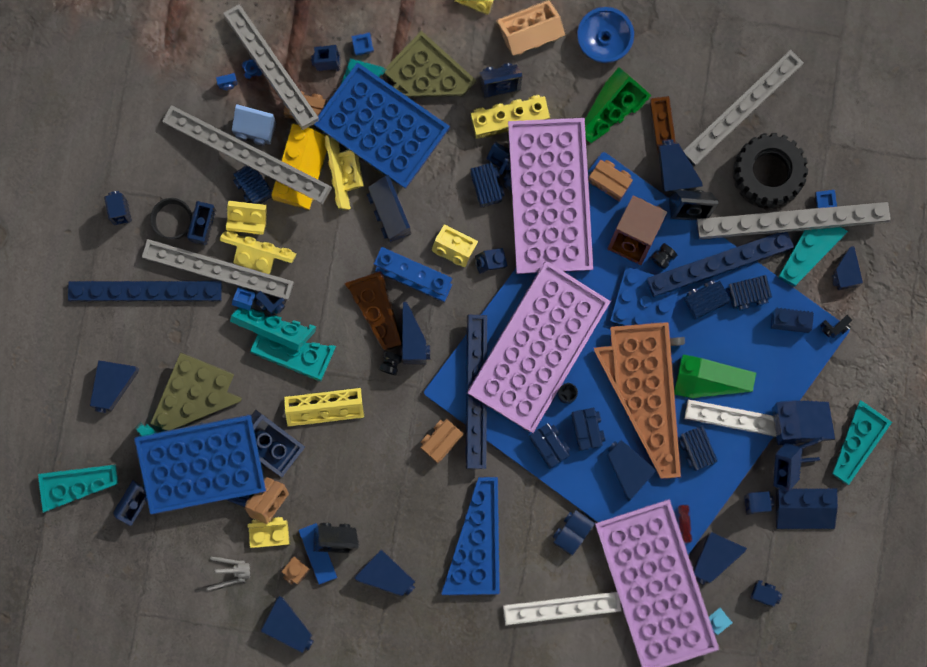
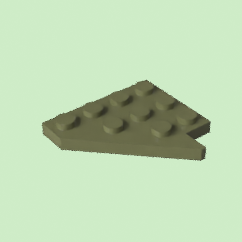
(427, 71)
(193, 392)

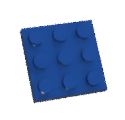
(637, 305)

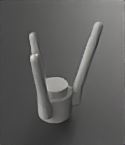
(241, 570)

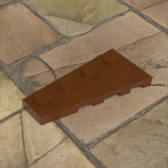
(376, 307)

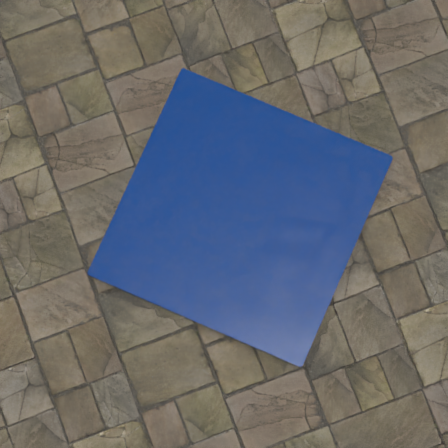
(782, 360)

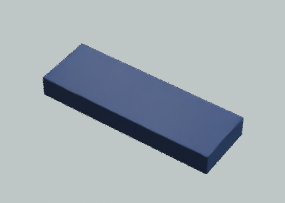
(320, 561)

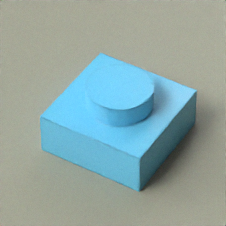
(719, 621)

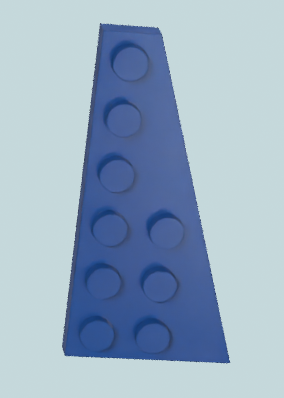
(476, 556)

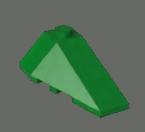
(616, 100)
(706, 378)

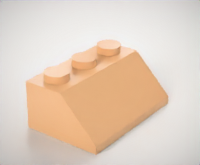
(531, 27)

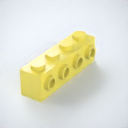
(496, 119)

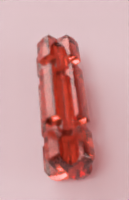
(685, 524)

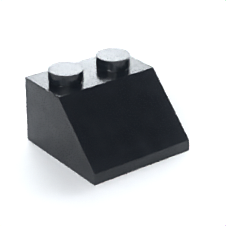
(692, 204)
(335, 539)

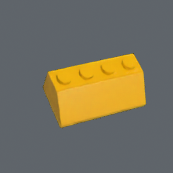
(305, 152)

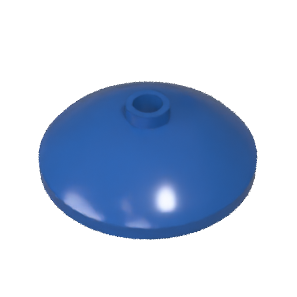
(609, 23)

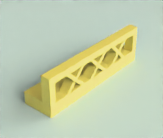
(324, 410)

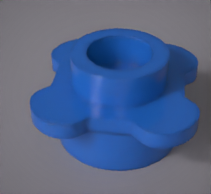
(248, 72)

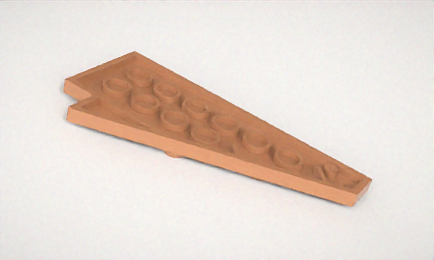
(643, 379)

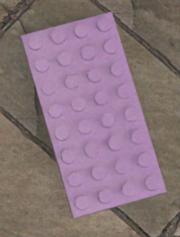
(550, 194)
(538, 347)
(657, 586)

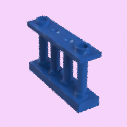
(413, 274)

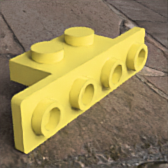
(345, 172)
(256, 254)

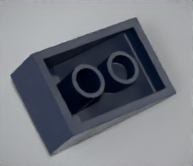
(500, 80)
(414, 343)
(802, 421)
(275, 446)

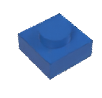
(362, 44)
(227, 81)
(825, 199)
(243, 298)

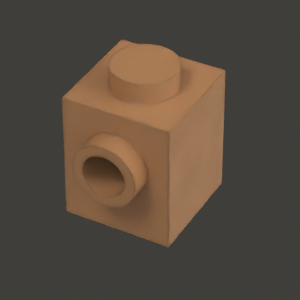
(295, 571)

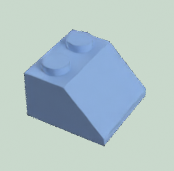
(253, 125)

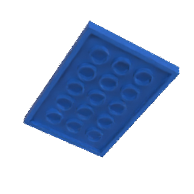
(381, 125)
(200, 464)

